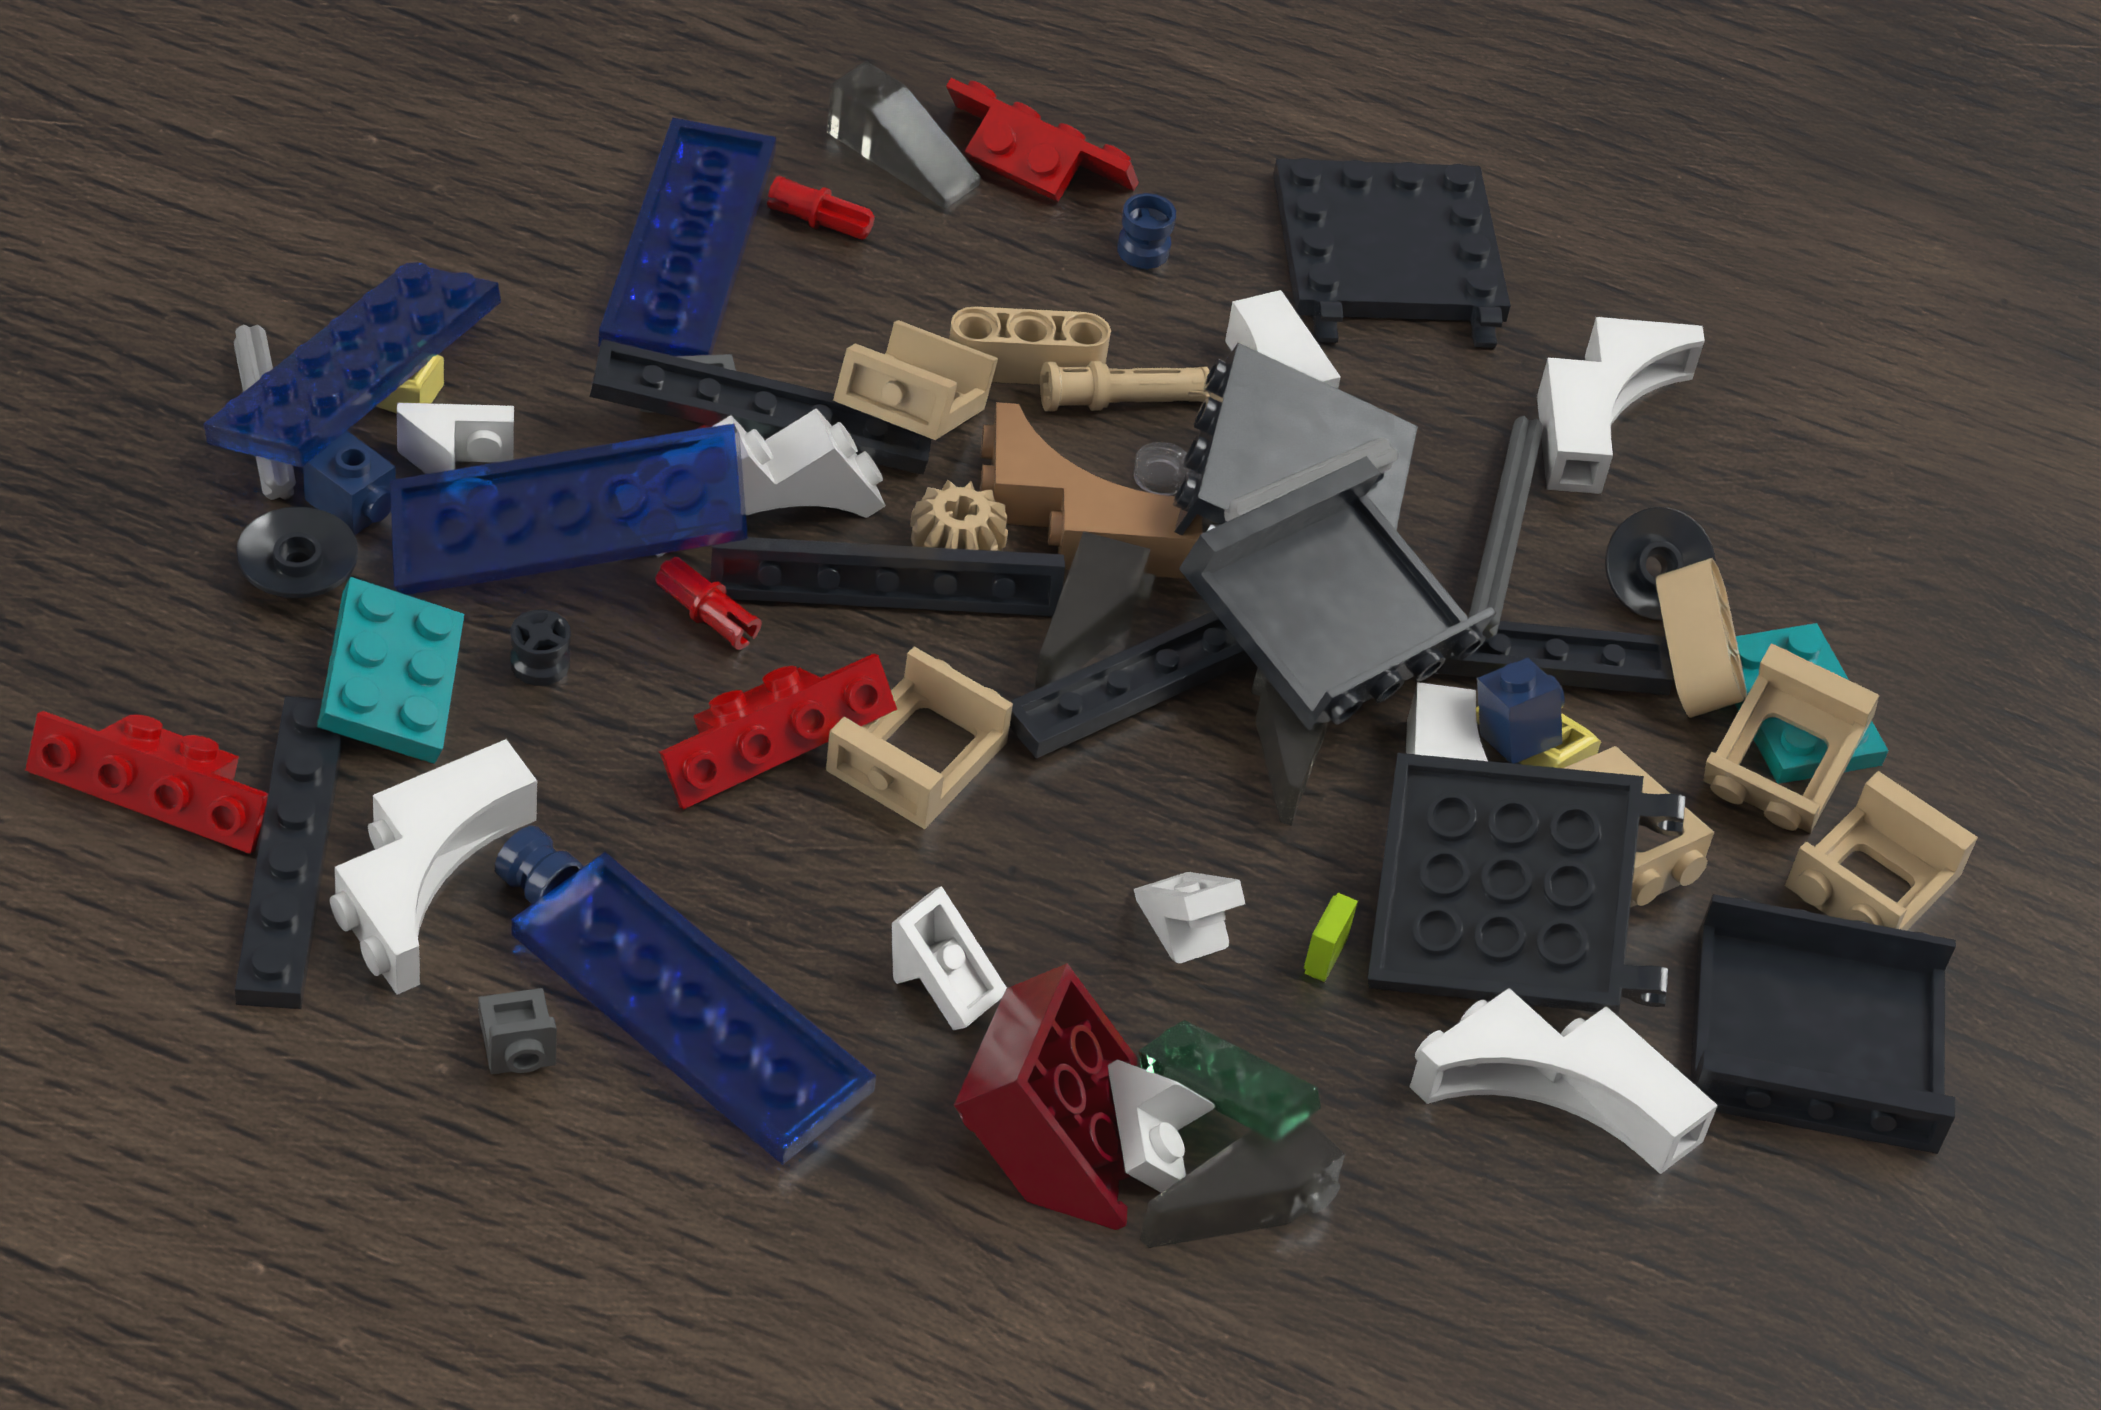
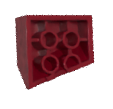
(1046, 1097)

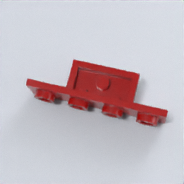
(1030, 150)
(772, 724)
(152, 773)

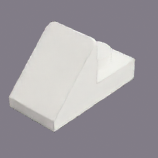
(446, 433)
(1190, 912)
(940, 950)
(1148, 1121)

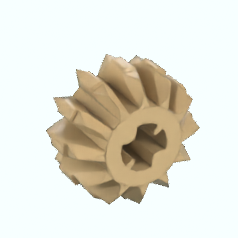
(959, 519)

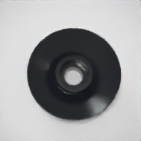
(1655, 533)
(297, 552)

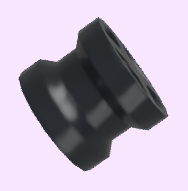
(540, 647)

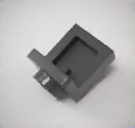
(517, 1031)

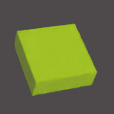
(1330, 936)

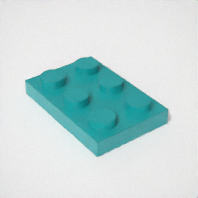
(391, 670)
(1785, 748)

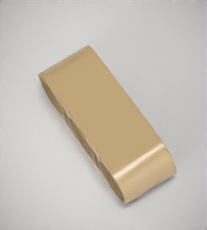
(1030, 337)
(1701, 638)

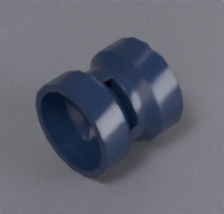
(1144, 239)
(534, 864)

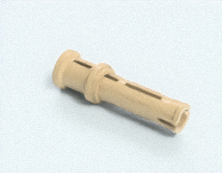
(1099, 385)

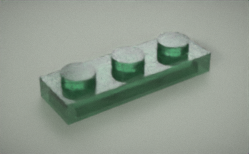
(1231, 1079)

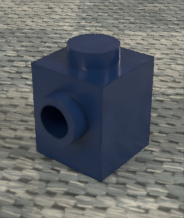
(350, 482)
(1520, 710)

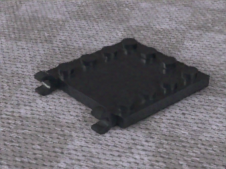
(1390, 244)
(1514, 883)

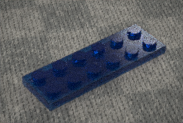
(689, 239)
(352, 364)
(568, 509)
(694, 1007)

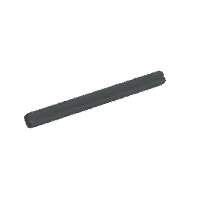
(1506, 521)

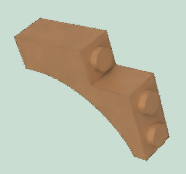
(1055, 493)

